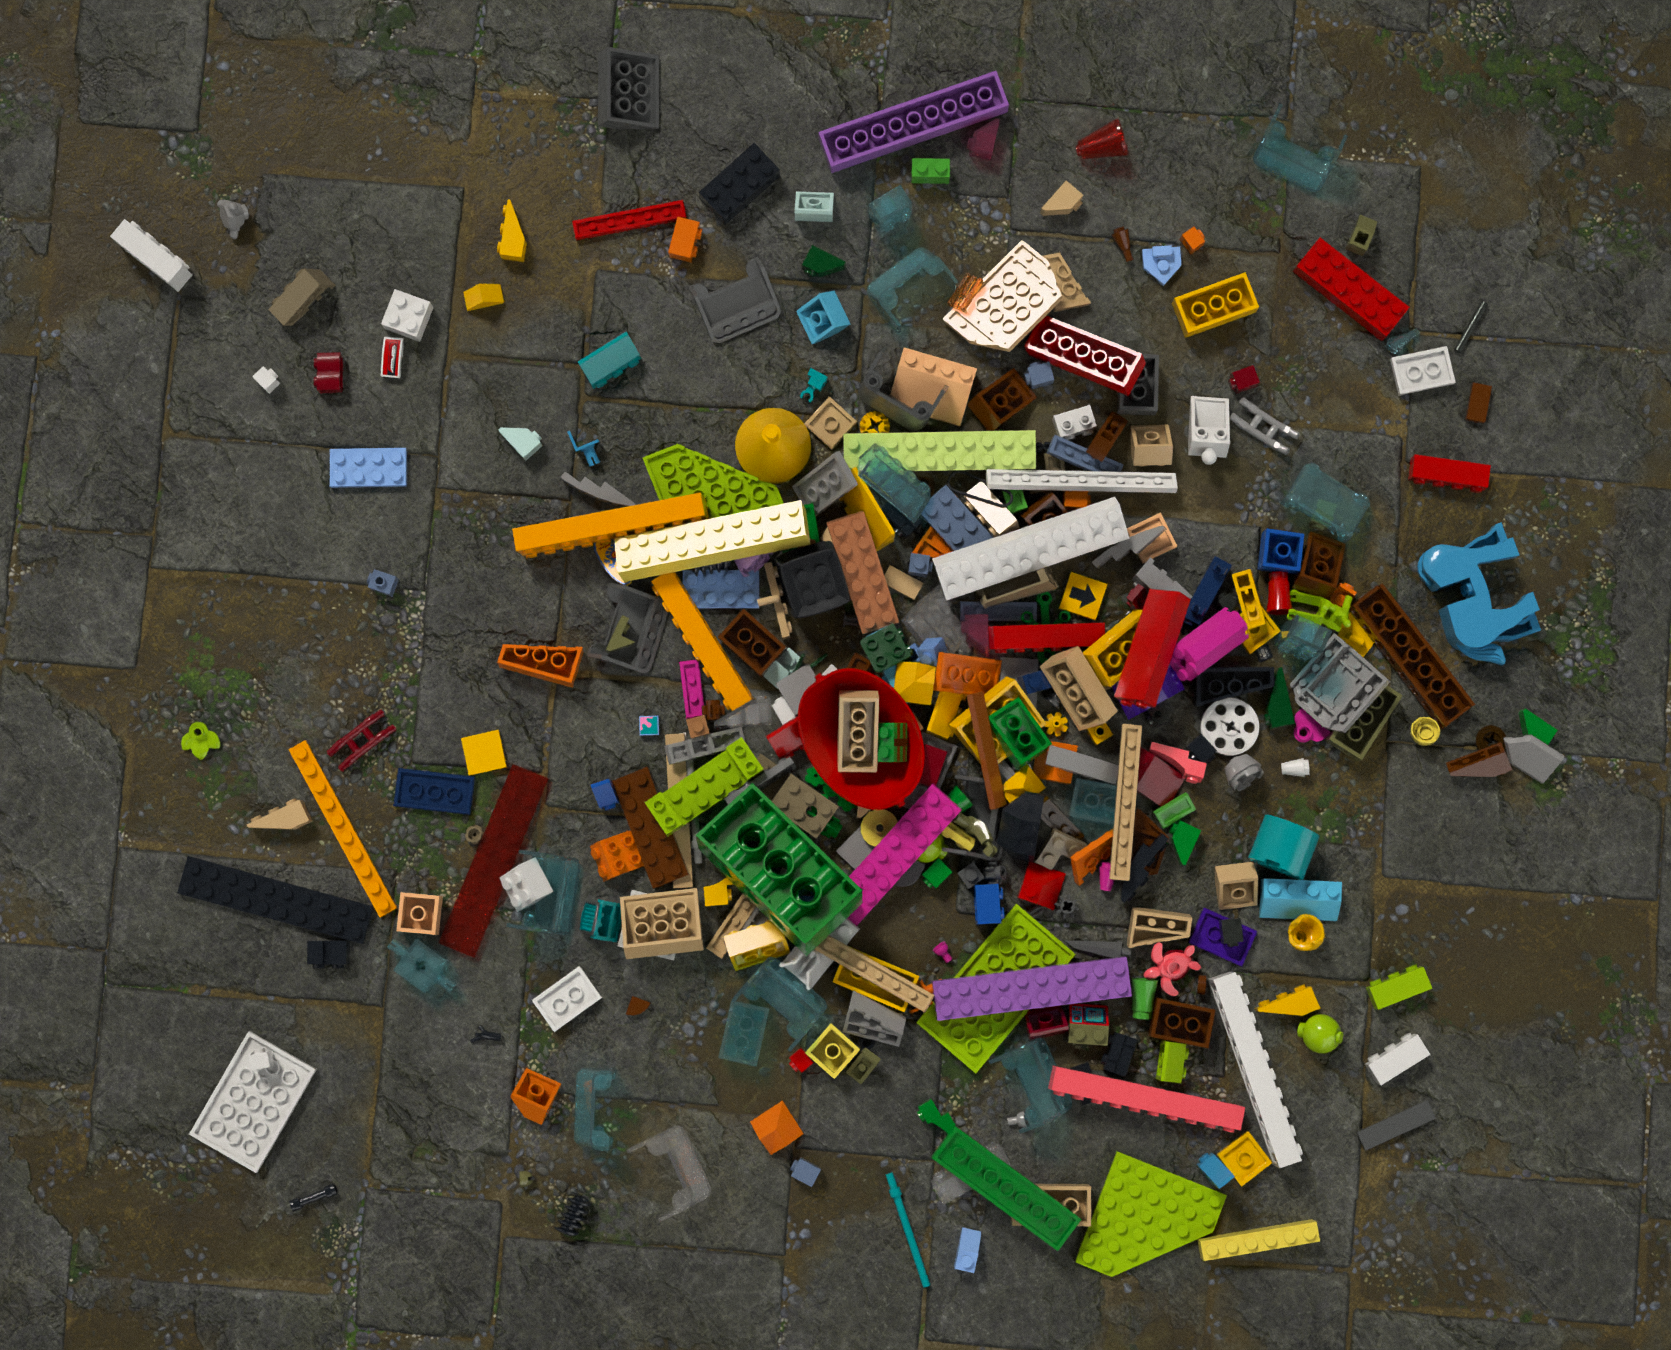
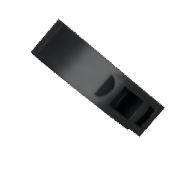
(1138, 875)

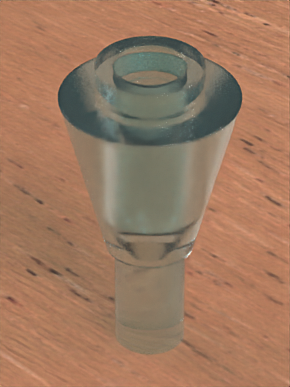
(1398, 343)

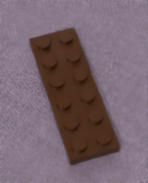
(658, 852)

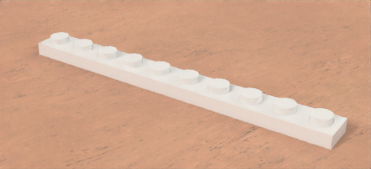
(1081, 481)

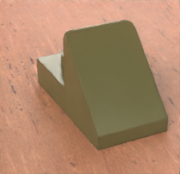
(617, 641)
(863, 1065)

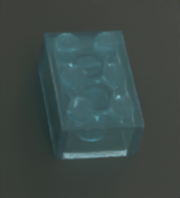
(744, 1033)

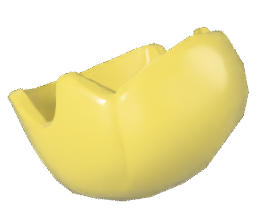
(1425, 731)

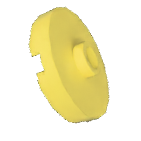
(875, 818)

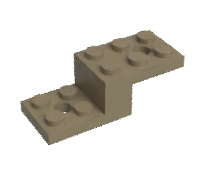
(794, 798)

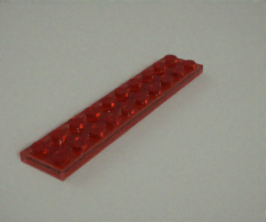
(492, 860)

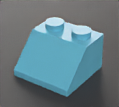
(823, 316)

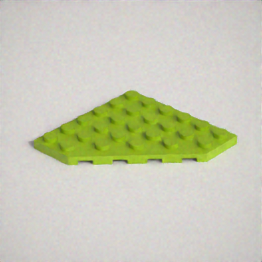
(727, 490)
(1145, 1216)

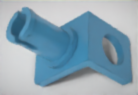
(588, 450)

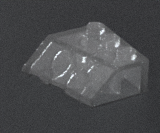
(934, 619)

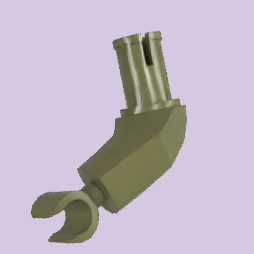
(979, 829)

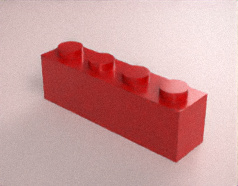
(1449, 473)

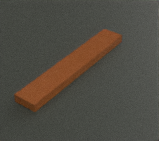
(986, 750)

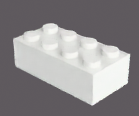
(152, 254)

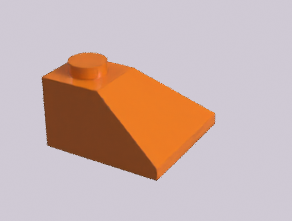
(535, 1095)

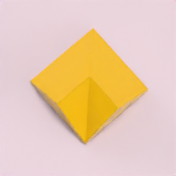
(915, 682)
(1020, 782)

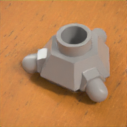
(232, 216)

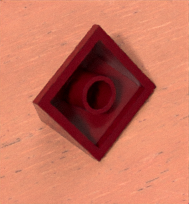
(1045, 1022)

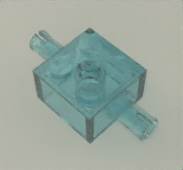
(409, 965)

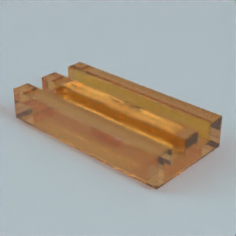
(963, 290)

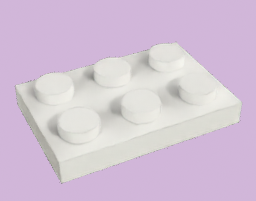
(1422, 370)
(567, 998)

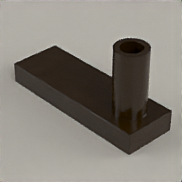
(1055, 818)

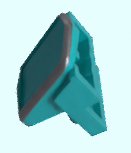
(601, 920)

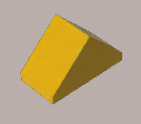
(483, 296)

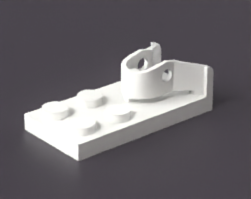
(812, 967)

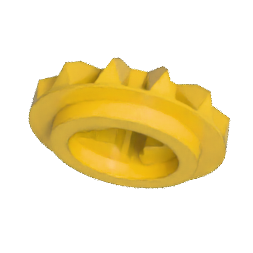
(865, 423)

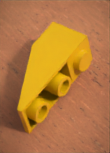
(513, 241)
(1296, 1003)

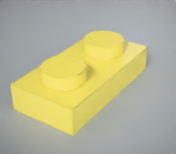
(960, 837)

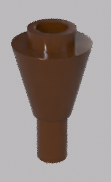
(1122, 239)

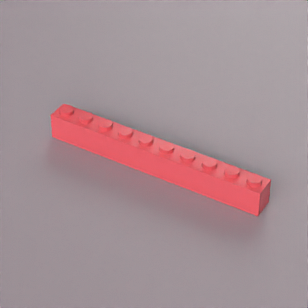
(1146, 1098)

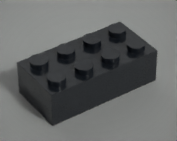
(739, 184)

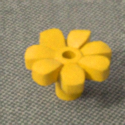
(1056, 728)

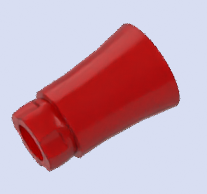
(1278, 594)

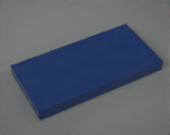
(434, 791)

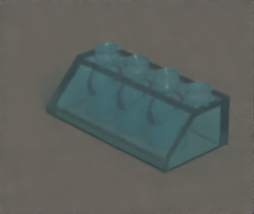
(894, 481)

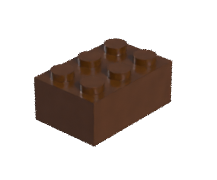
(752, 642)
(1181, 1022)

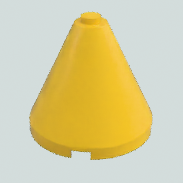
(773, 445)

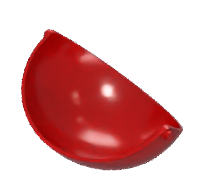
(820, 740)

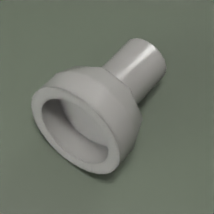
(1019, 1119)

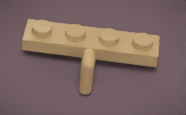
(776, 592)

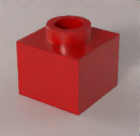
(800, 1060)

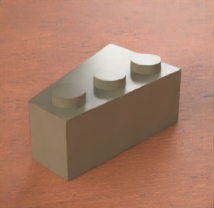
(299, 295)

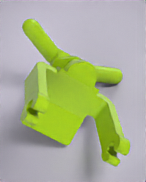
(1328, 614)

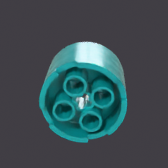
(1284, 847)

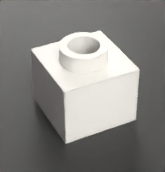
(266, 379)
(260, 1059)

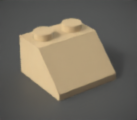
(1151, 445)
(1236, 885)

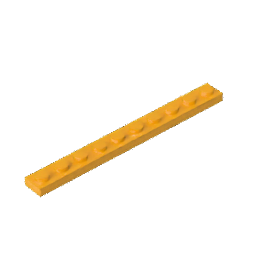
(343, 828)

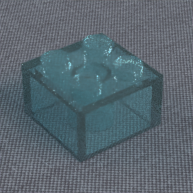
(890, 209)

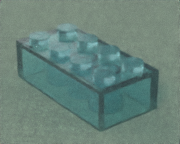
(1302, 638)

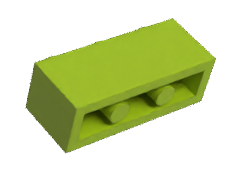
(1398, 987)

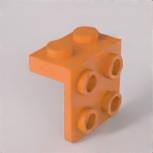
(616, 855)

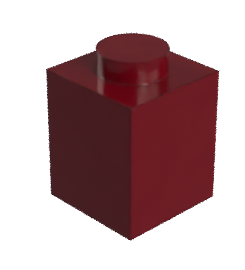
(1243, 379)

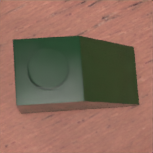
(821, 263)

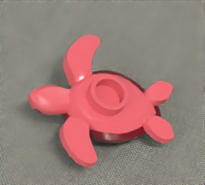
(1171, 966)

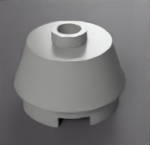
(1242, 771)

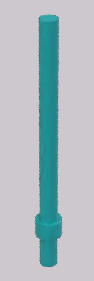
(895, 1193)

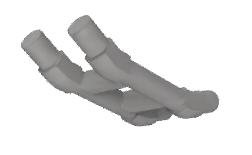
(1261, 415)

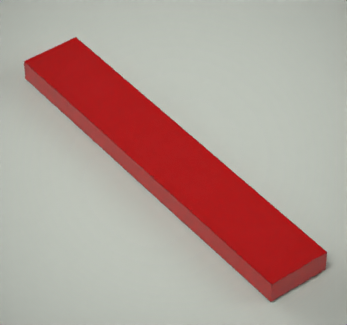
(628, 220)

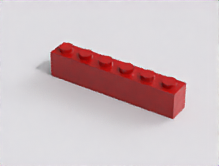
(1044, 636)

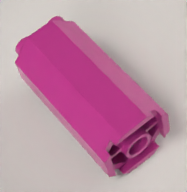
(1208, 644)

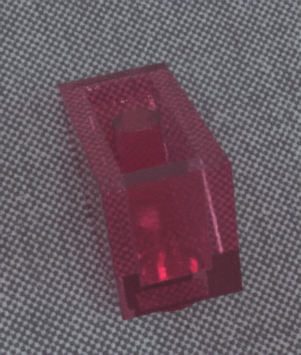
(984, 140)
(976, 632)

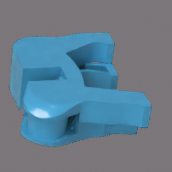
(1472, 622)

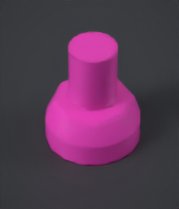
(941, 949)

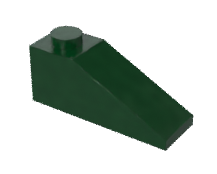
(1278, 706)

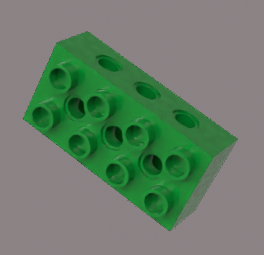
(782, 845)

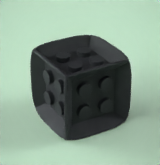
(812, 579)

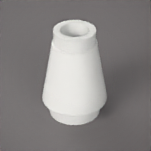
(1296, 767)

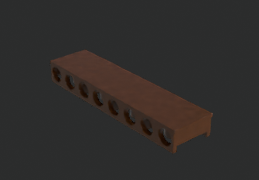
(1411, 656)

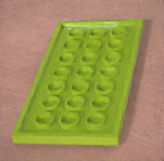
(1013, 945)

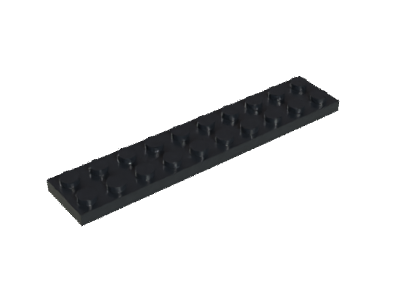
(275, 899)

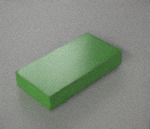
(1174, 810)

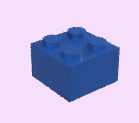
(1280, 551)
(987, 904)

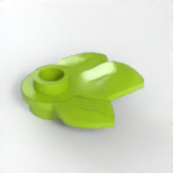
(200, 743)

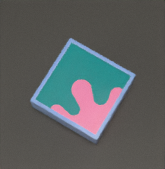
(649, 725)

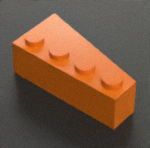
(542, 662)

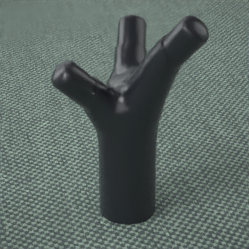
(485, 1035)

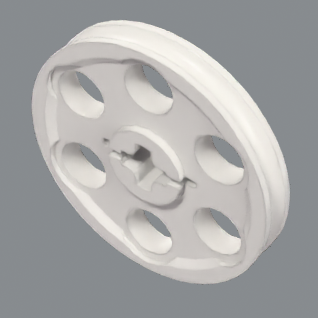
(1238, 723)

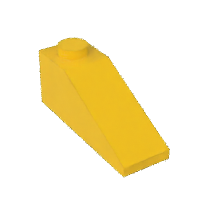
(1249, 599)

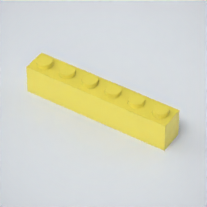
(1258, 1240)

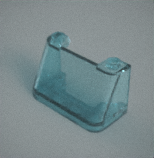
(1326, 501)
(587, 1082)

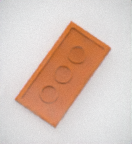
(966, 673)

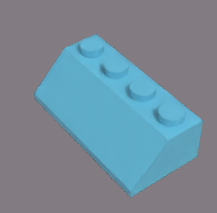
(1296, 897)

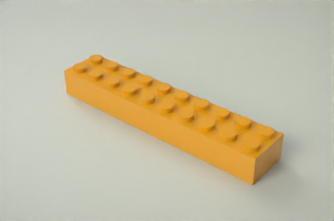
(608, 524)

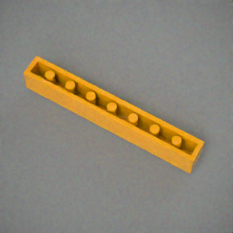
(702, 639)

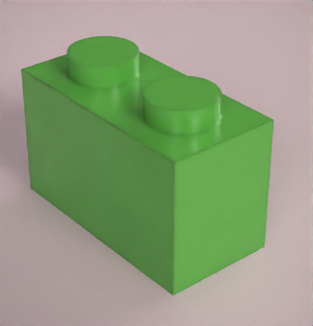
(930, 171)

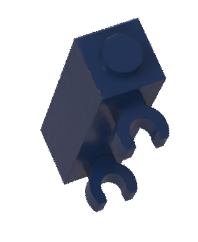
(1206, 591)

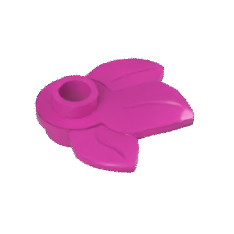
(1310, 725)

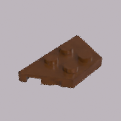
(1147, 831)

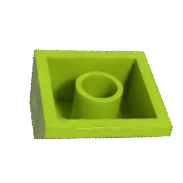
(1171, 1061)

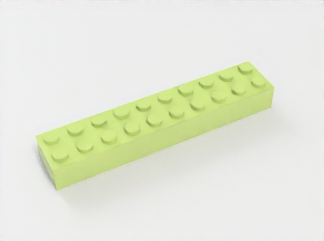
(949, 449)

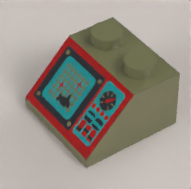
(1088, 1024)

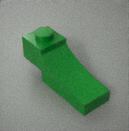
(930, 1113)

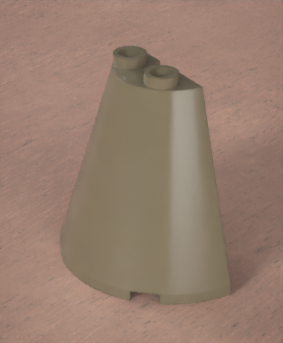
(1018, 587)

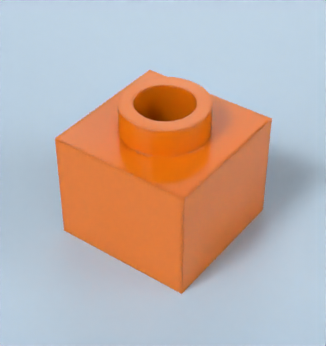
(1192, 240)

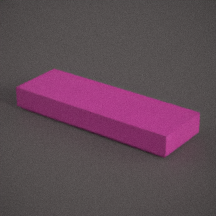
(691, 688)

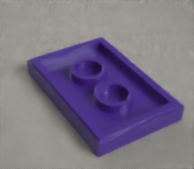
(1207, 937)

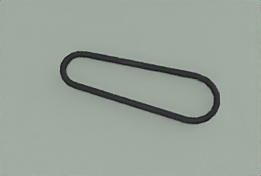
(976, 497)

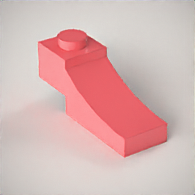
(1191, 769)

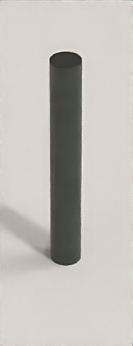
(1470, 327)

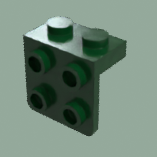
(886, 648)

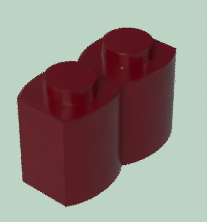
(329, 372)

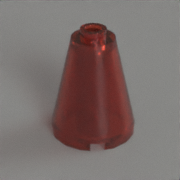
(1104, 142)

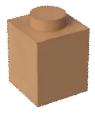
(698, 726)

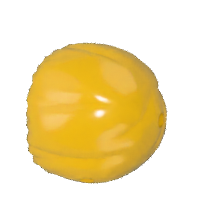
(1306, 932)

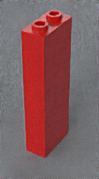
(1152, 648)

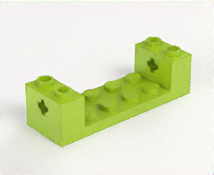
(704, 787)

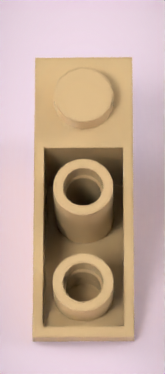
(289, 817)

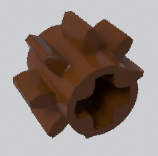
(713, 710)

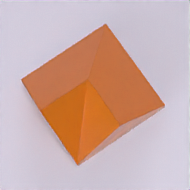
(776, 1128)

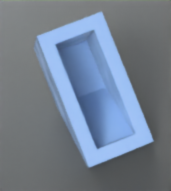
(967, 1250)

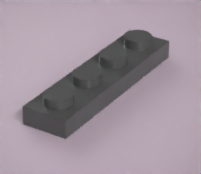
(766, 777)

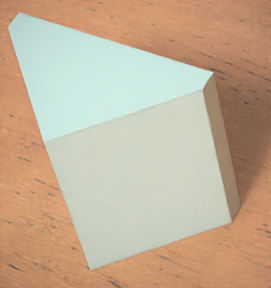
(814, 206)

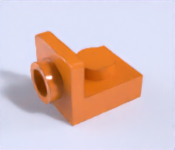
(1340, 593)

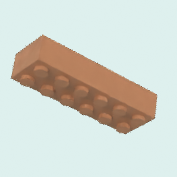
(862, 572)

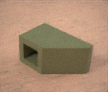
(1361, 235)

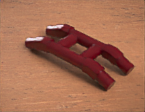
(372, 740)

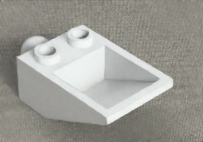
(1209, 428)

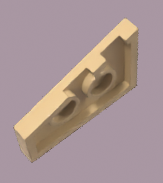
(1069, 288)

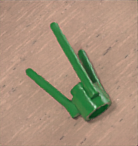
(832, 828)

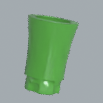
(1143, 997)

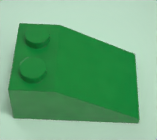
(1018, 733)

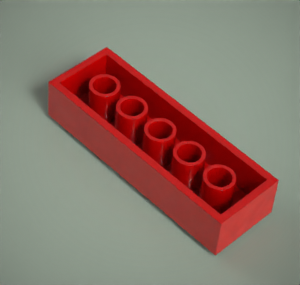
(1351, 289)
(1085, 354)

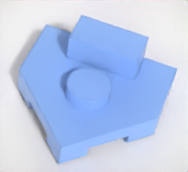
(1161, 262)

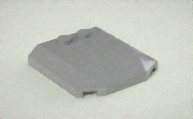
(1337, 685)

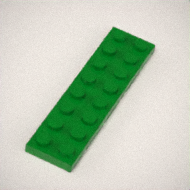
(1006, 1188)

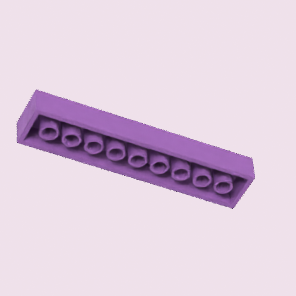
(913, 121)
(1031, 988)

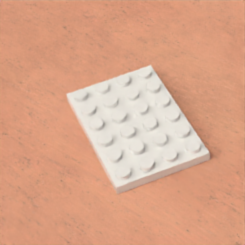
(252, 1105)

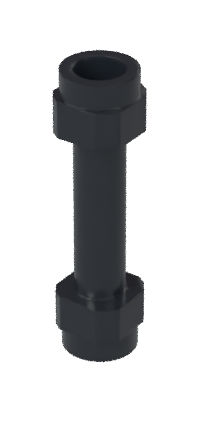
(298, 1203)

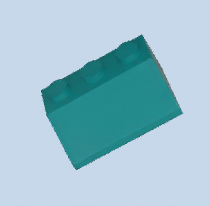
(609, 360)

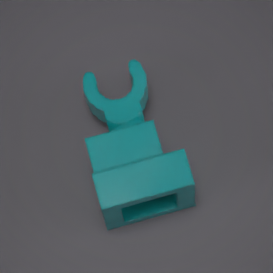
(816, 382)

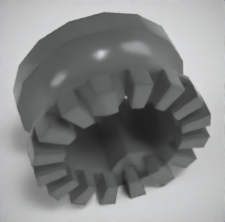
(1053, 700)

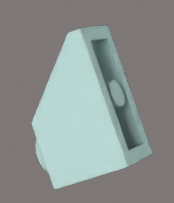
(522, 440)

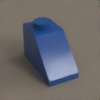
(605, 794)

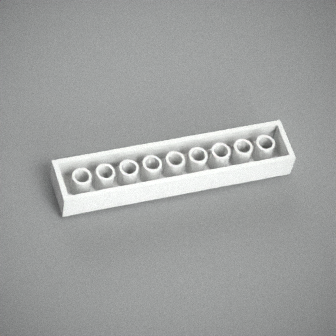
(1031, 548)
(1255, 1070)

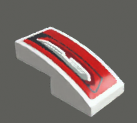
(391, 357)

